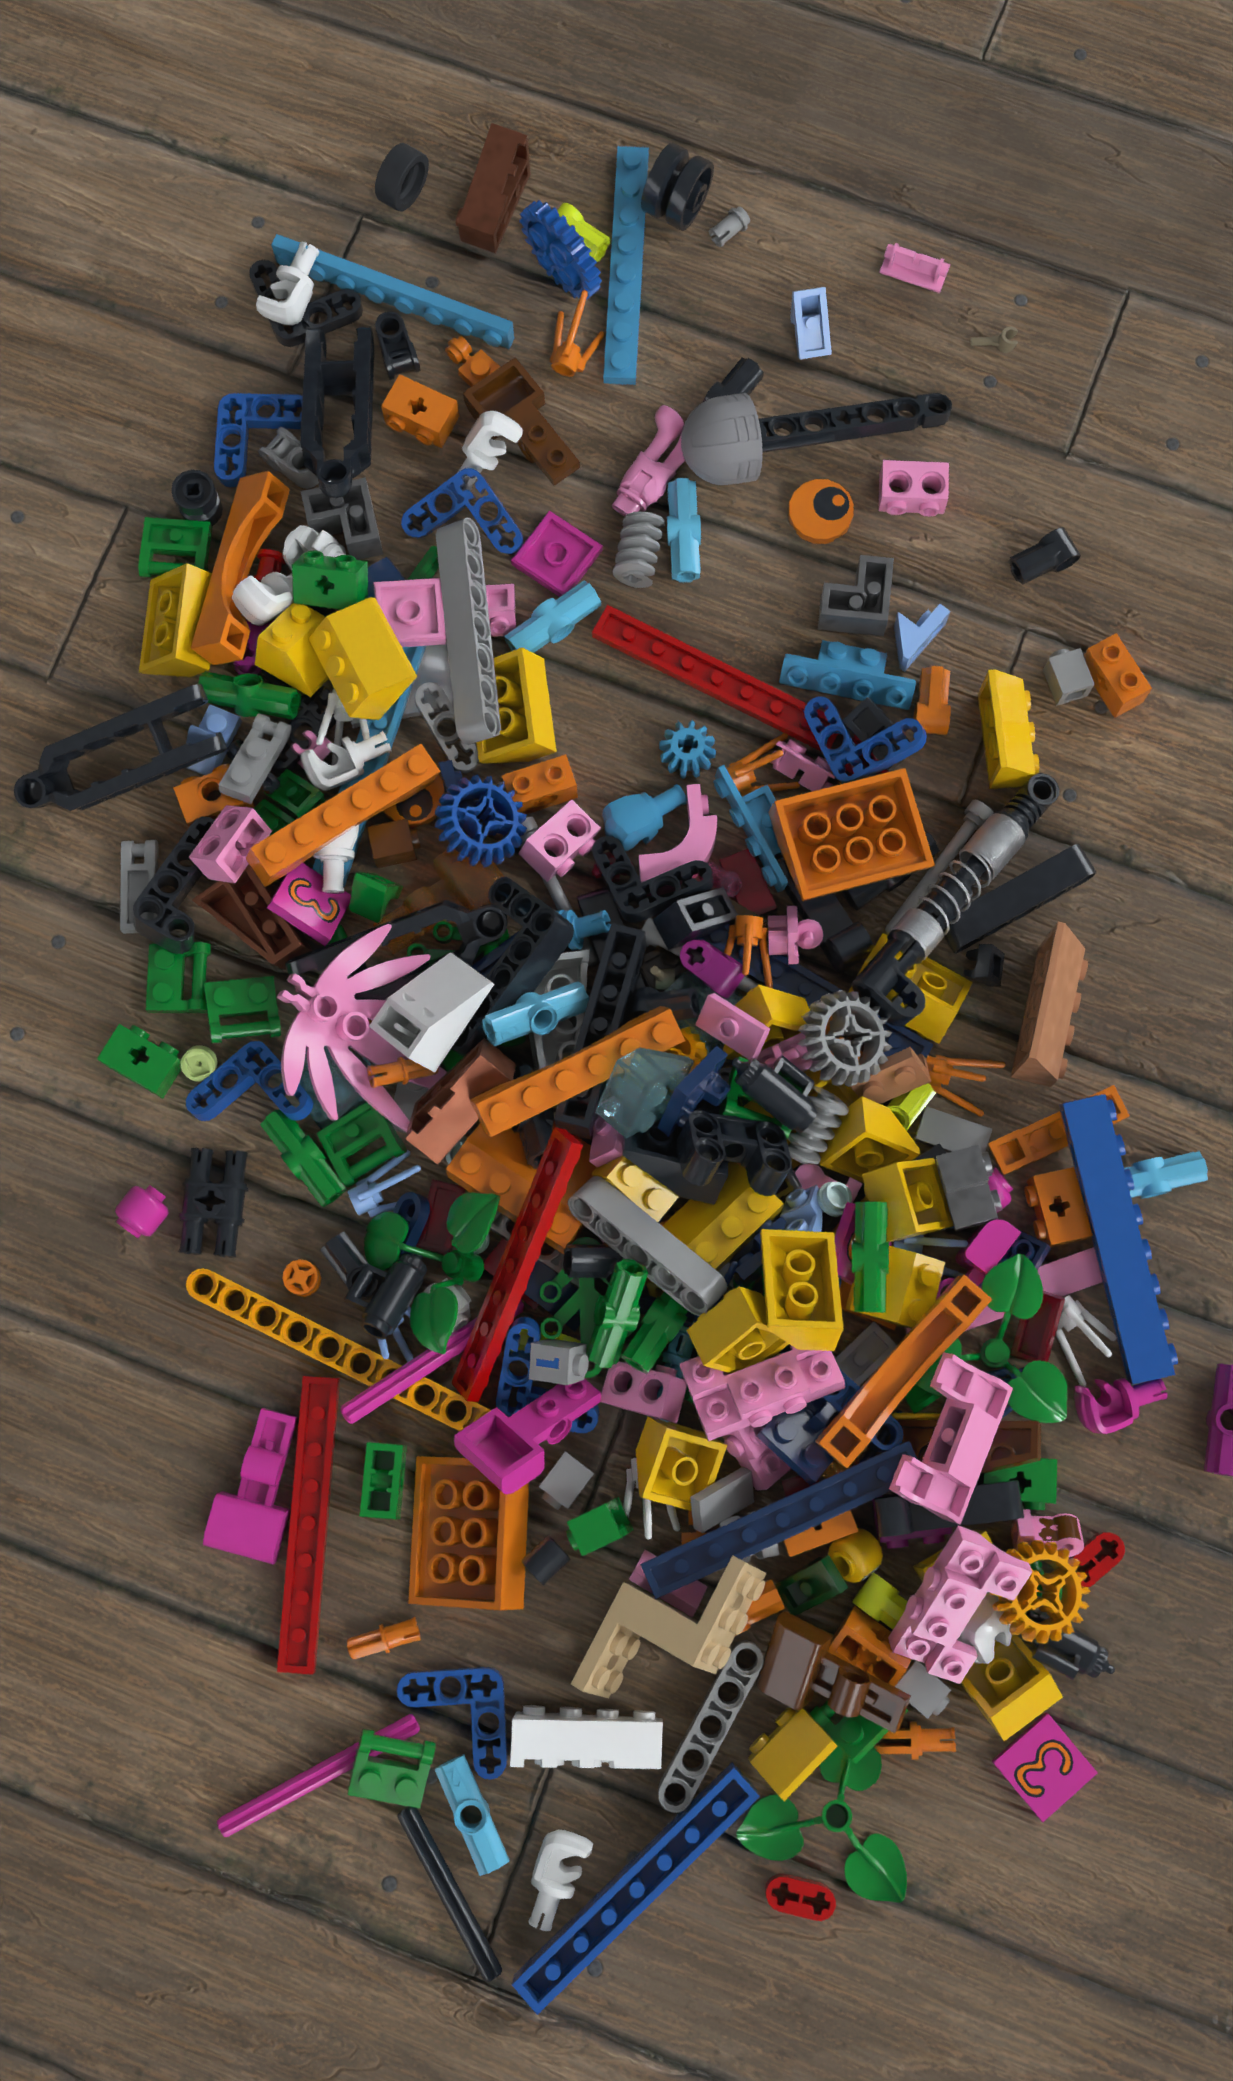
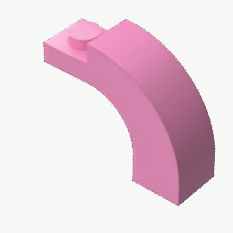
(695, 846)

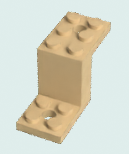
(696, 1642)

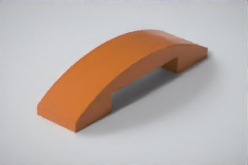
(1041, 1138)

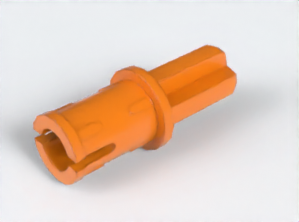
(397, 1071)
(383, 1639)

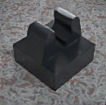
(988, 966)

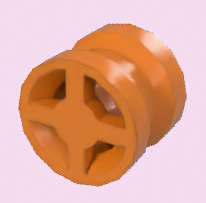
(298, 1273)

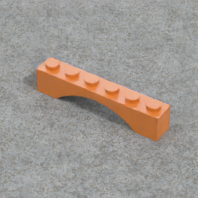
(255, 511)
(322, 825)
(542, 1089)
(901, 1370)

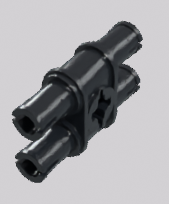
(226, 1215)

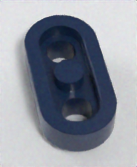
(415, 1210)

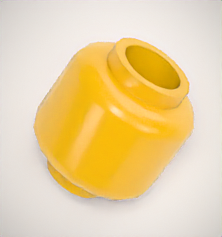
(856, 1555)

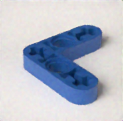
(248, 418)
(460, 500)
(850, 753)
(248, 1074)
(529, 1393)
(479, 1703)

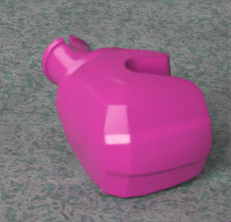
(1117, 1403)

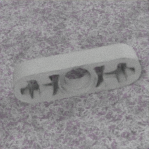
(426, 710)

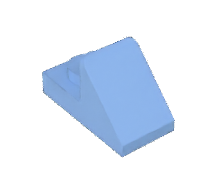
(811, 322)
(913, 638)
(214, 721)

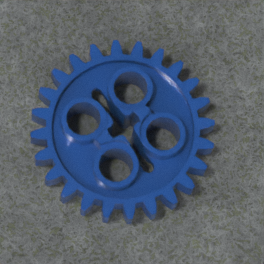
(560, 249)

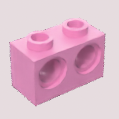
(913, 478)
(555, 837)
(227, 842)
(643, 1391)

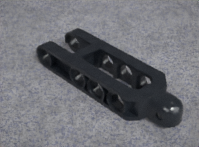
(337, 378)
(52, 781)
(475, 927)

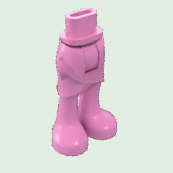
(646, 477)

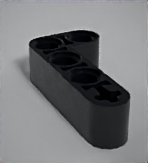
(167, 904)
(842, 940)
(987, 1504)

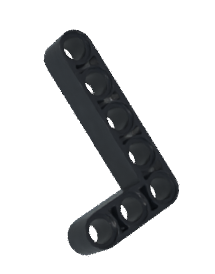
(526, 959)

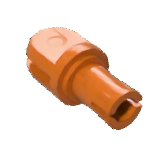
(919, 1741)

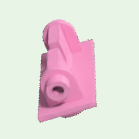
(914, 267)
(816, 771)

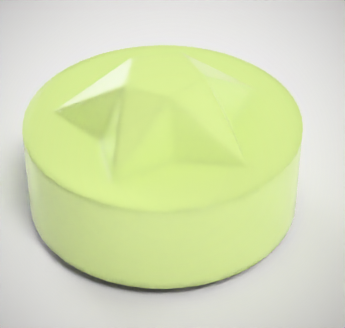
(198, 1063)

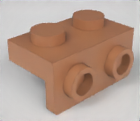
(897, 1076)

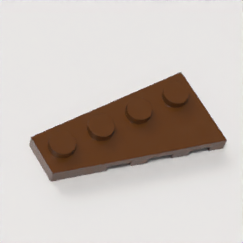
(1012, 1445)

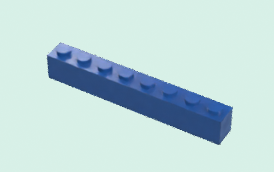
(1117, 1239)
(634, 1888)

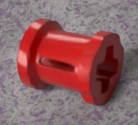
(269, 562)

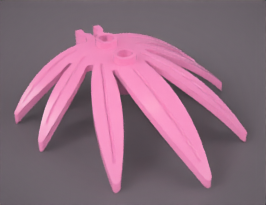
(339, 1021)

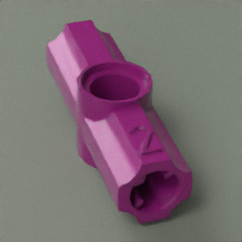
(1220, 1440)

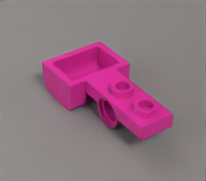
(984, 1250)
(508, 1447)
(250, 1521)

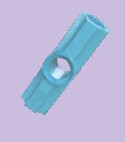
(683, 530)
(554, 619)
(535, 1013)
(1160, 1175)
(480, 1837)

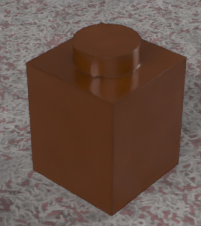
(393, 843)

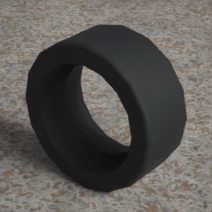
(401, 177)

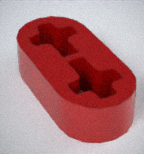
(1104, 1563)
(798, 1906)

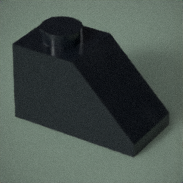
(694, 917)

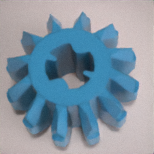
(699, 753)

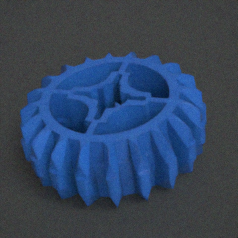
(506, 823)

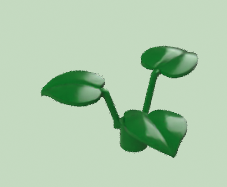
(436, 1312)
(1040, 1388)
(774, 1833)

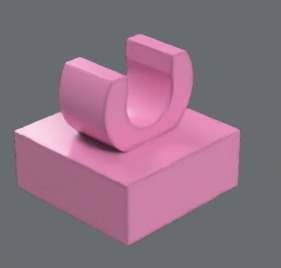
(321, 751)

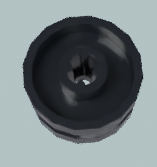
(677, 186)

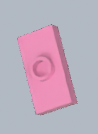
(732, 1026)
(605, 1144)
(685, 1598)

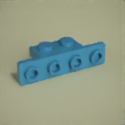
(849, 674)
(753, 816)

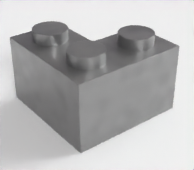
(346, 514)
(862, 606)
(966, 1187)

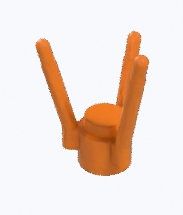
(567, 358)
(743, 773)
(748, 932)
(942, 1069)

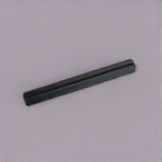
(450, 1893)

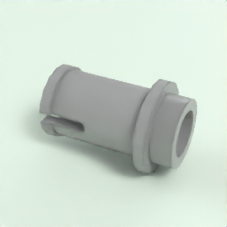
(729, 226)

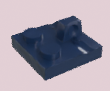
(698, 1085)
(794, 1438)

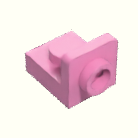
(501, 608)

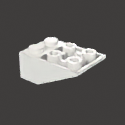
(432, 1010)

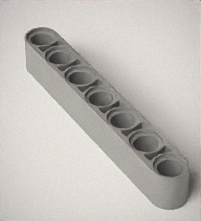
(468, 631)

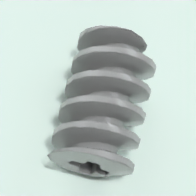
(637, 547)
(806, 1145)

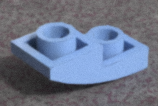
(802, 1210)

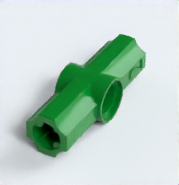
(250, 695)
(303, 1157)
(870, 1257)
(616, 1313)
(657, 1329)

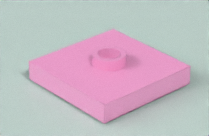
(413, 610)

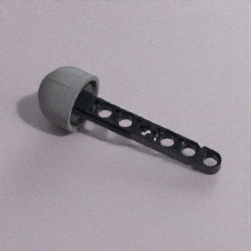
(727, 439)

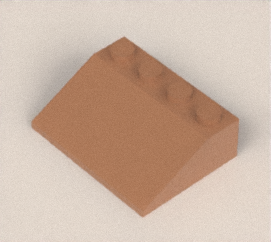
(1050, 1007)

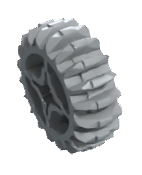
(846, 1013)

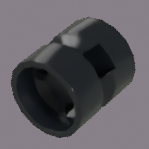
(197, 497)

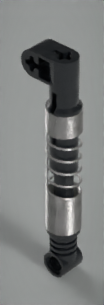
(923, 926)

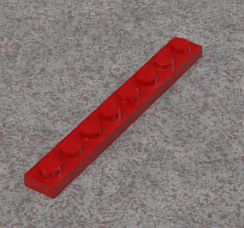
(707, 675)
(517, 1264)
(308, 1525)

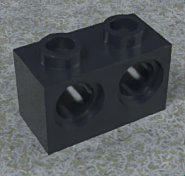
(868, 721)

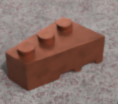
(494, 188)
(245, 912)
(445, 1109)

